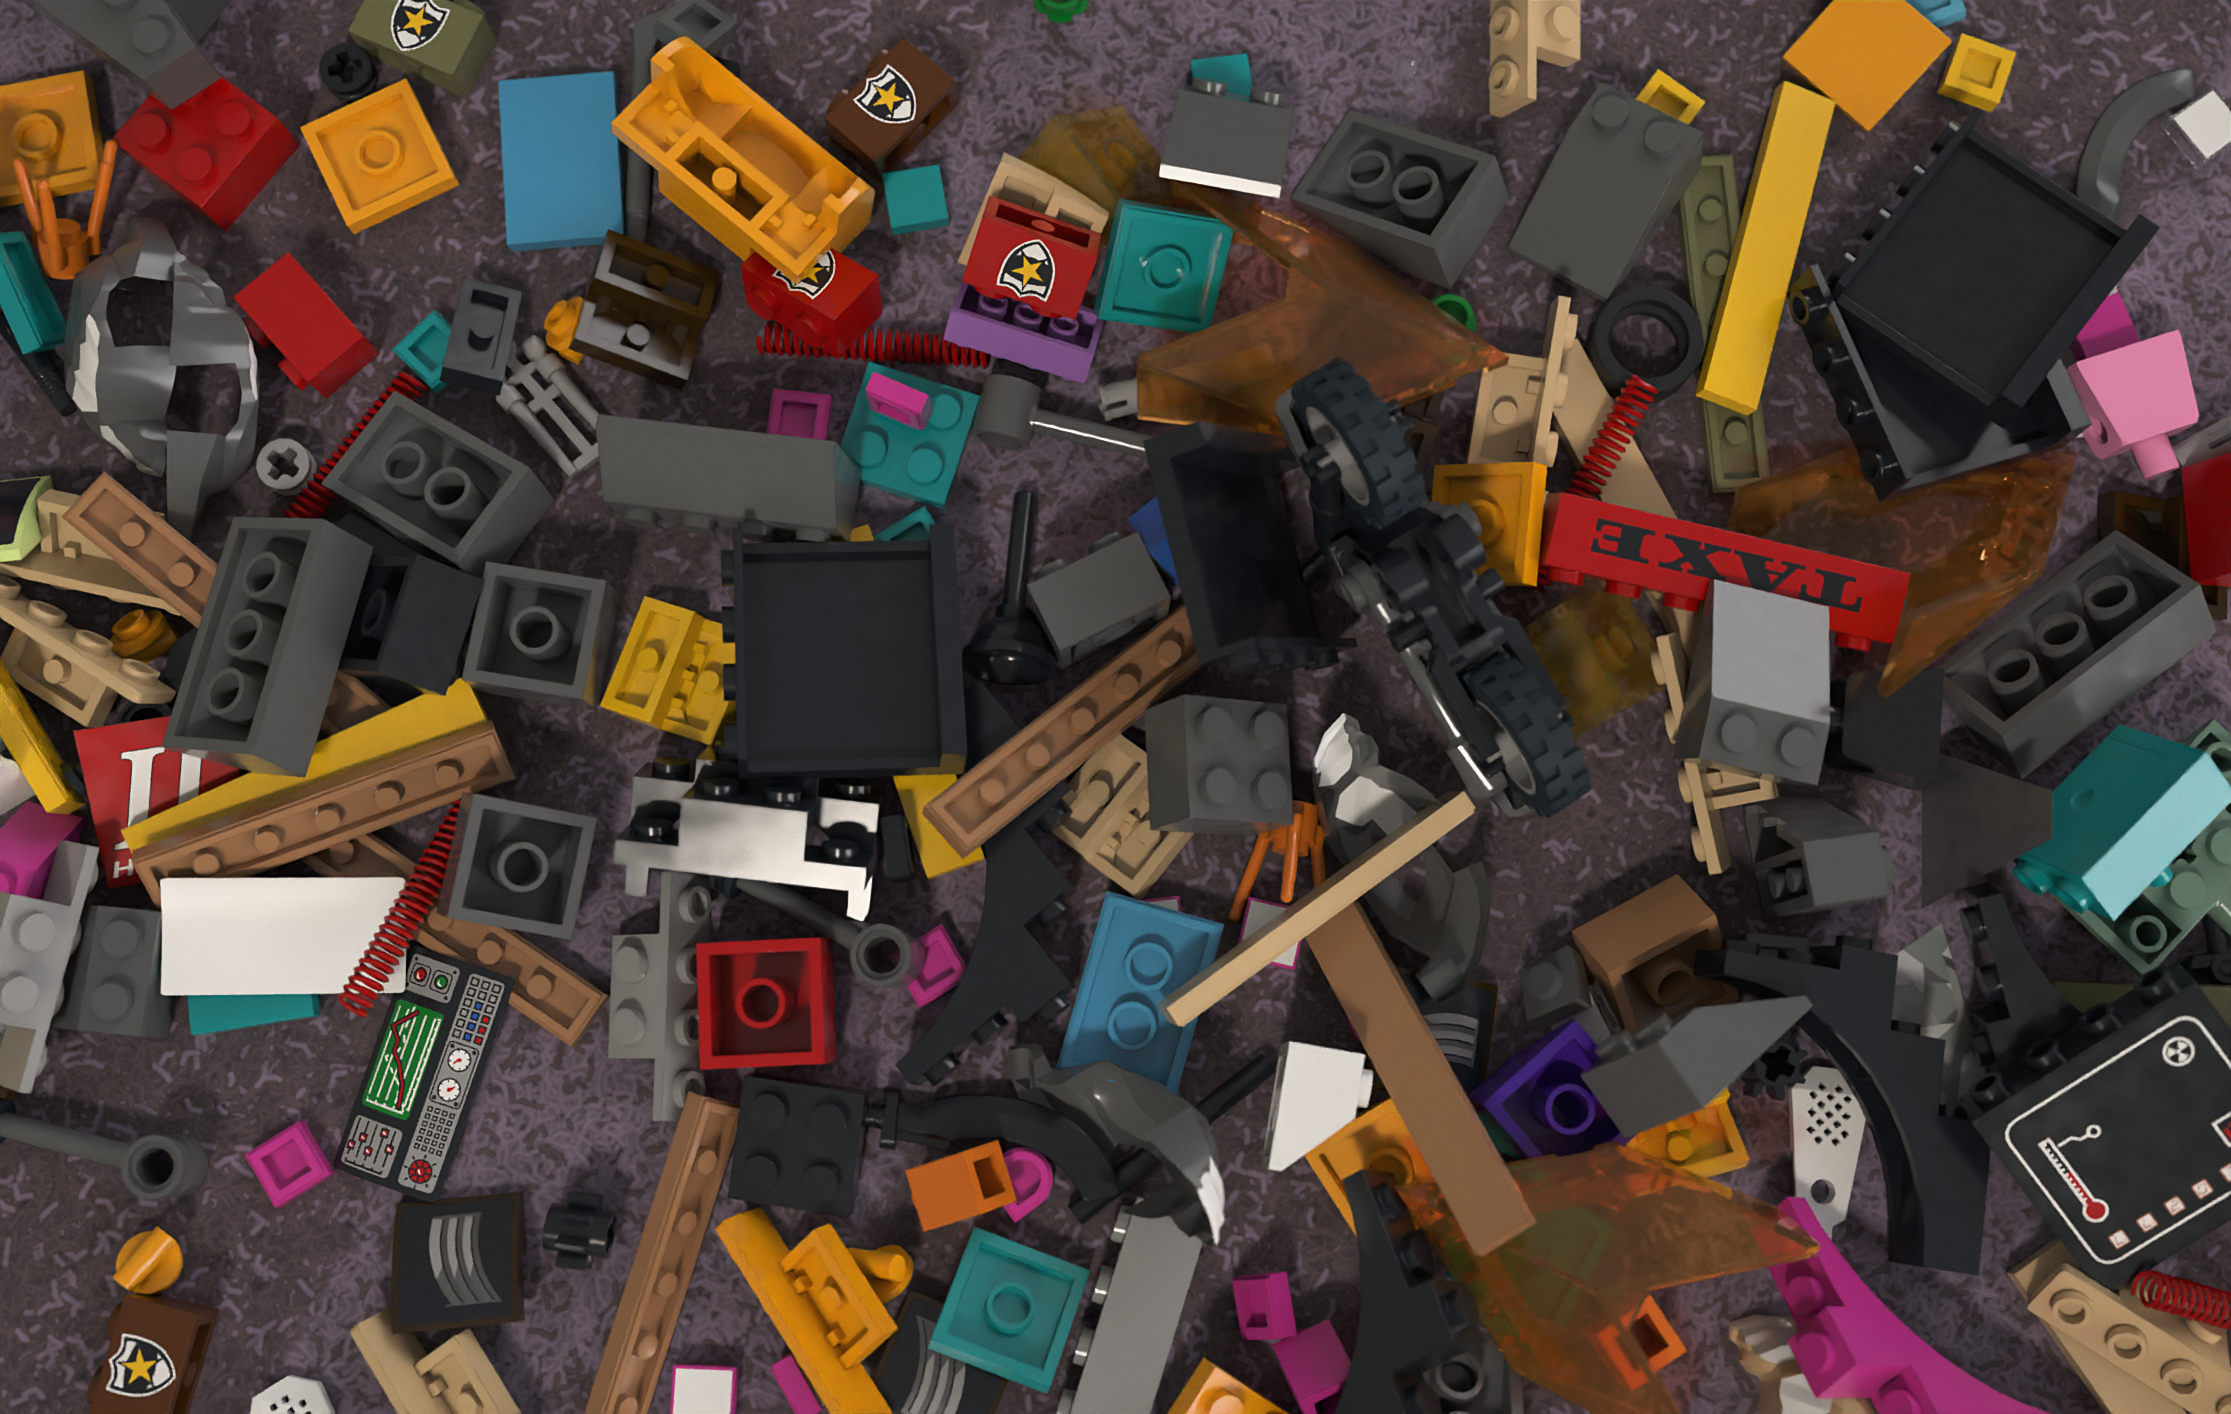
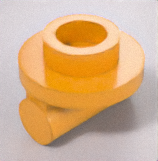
(560, 327)
(143, 635)
(149, 1262)
(885, 1269)

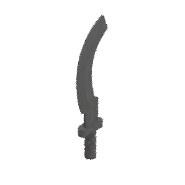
(2117, 128)

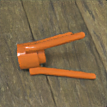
(61, 242)
(1292, 842)

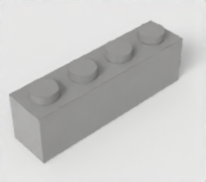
(1136, 1319)

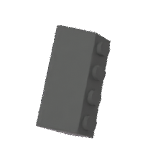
(726, 480)
(269, 644)
(2074, 652)

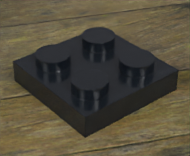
(798, 1144)

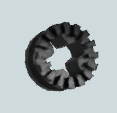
(363, 79)

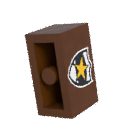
(891, 108)
(152, 1356)

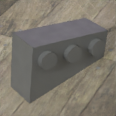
(139, 41)
(1812, 857)

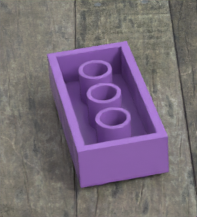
(1021, 335)

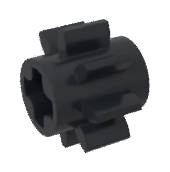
(1785, 1070)
(579, 1230)

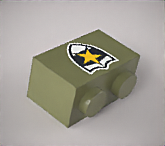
(427, 39)

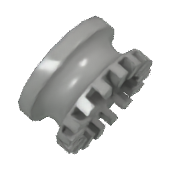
(287, 449)

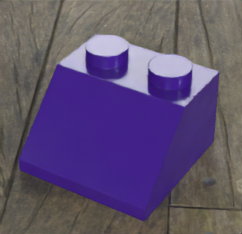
(1543, 1102)

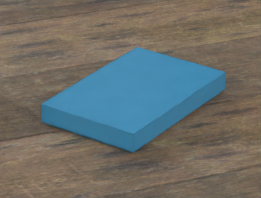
(561, 160)
(1132, 965)

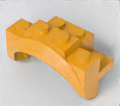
(741, 164)

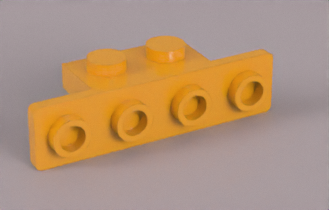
(817, 1306)

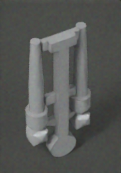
(553, 371)

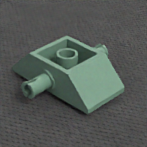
(2199, 883)

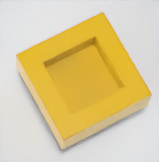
(1976, 72)
(1671, 98)

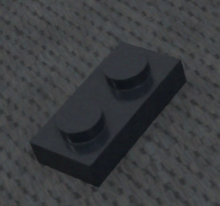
(481, 336)

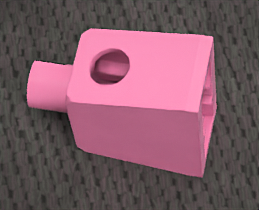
(2137, 401)

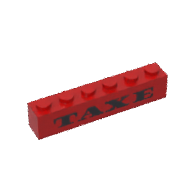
(1679, 558)

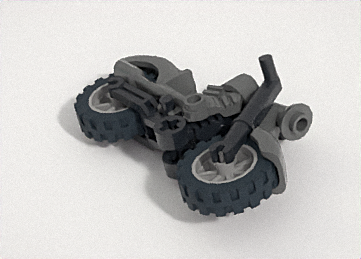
(1416, 573)

